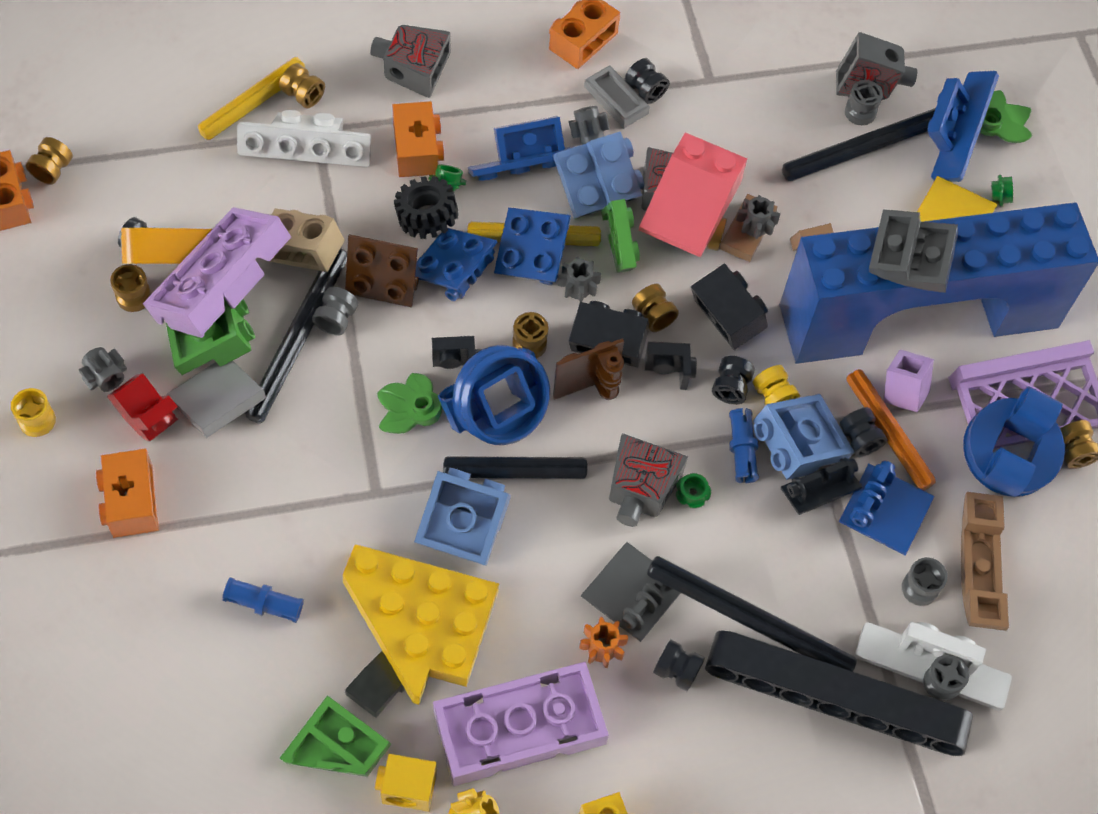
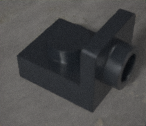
(452, 351)
(669, 358)

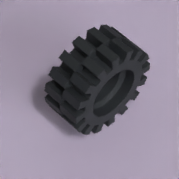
(427, 220)

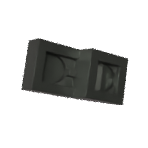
(375, 686)

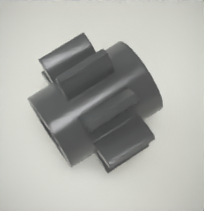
(588, 124)
(758, 217)
(579, 279)
(102, 369)

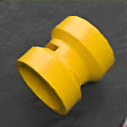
(774, 385)
(33, 412)

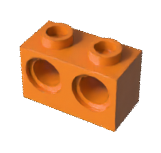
(583, 31)
(13, 198)

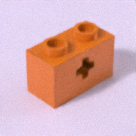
(416, 138)
(131, 474)

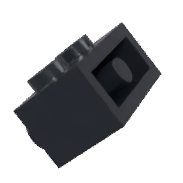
(730, 306)
(599, 323)

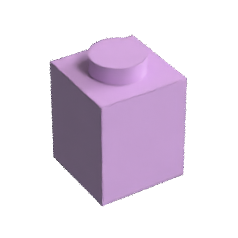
(908, 380)

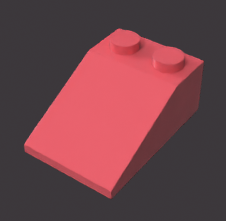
(693, 194)

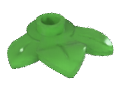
(1006, 120)
(405, 404)

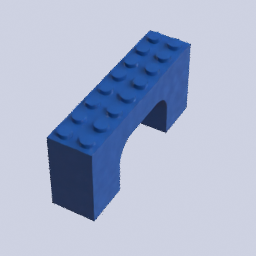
(1016, 261)

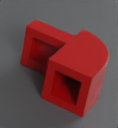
(144, 407)

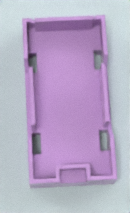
(217, 269)
(519, 722)

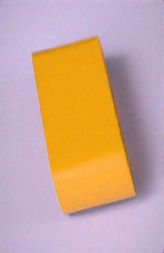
(159, 244)

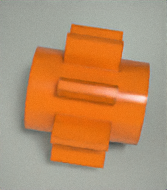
(595, 647)

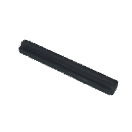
(519, 467)

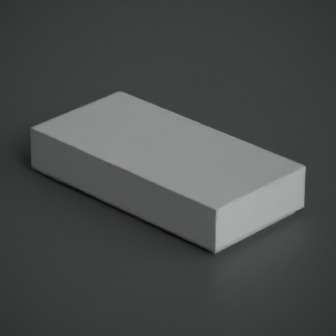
(616, 96)

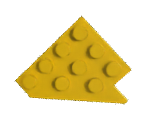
(420, 615)

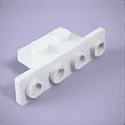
(304, 139)
(917, 649)

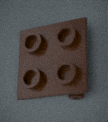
(381, 270)
(595, 367)

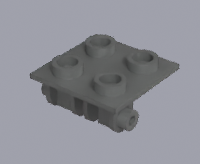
(629, 594)

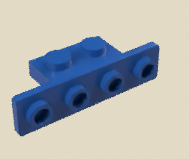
(959, 122)
(523, 146)

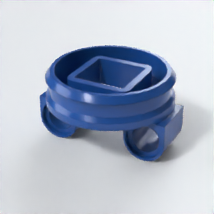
(469, 409)
(1030, 416)

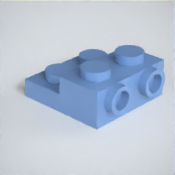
(598, 174)
(801, 435)
(463, 516)

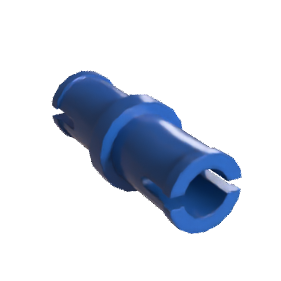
(743, 445)
(263, 599)

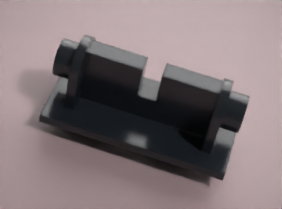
(823, 486)

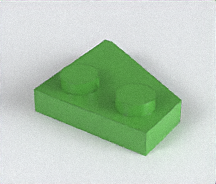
(620, 221)
(336, 742)

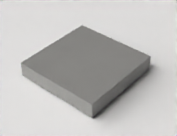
(216, 396)

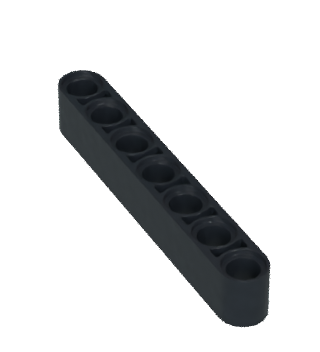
(840, 693)

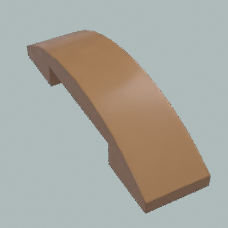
(981, 562)

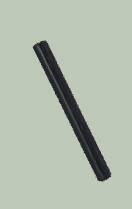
(857, 146)
(295, 338)
(748, 614)

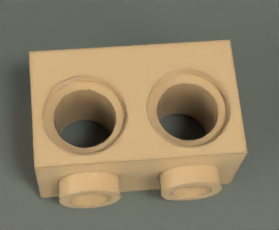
(313, 240)

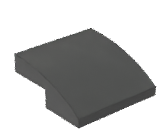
(913, 251)

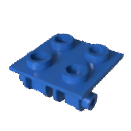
(532, 245)
(455, 261)
(887, 508)

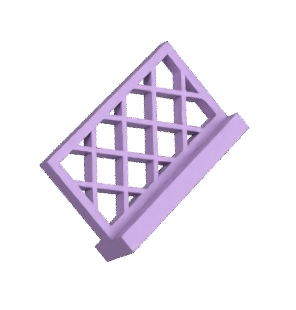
(1029, 366)

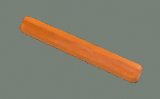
(896, 436)

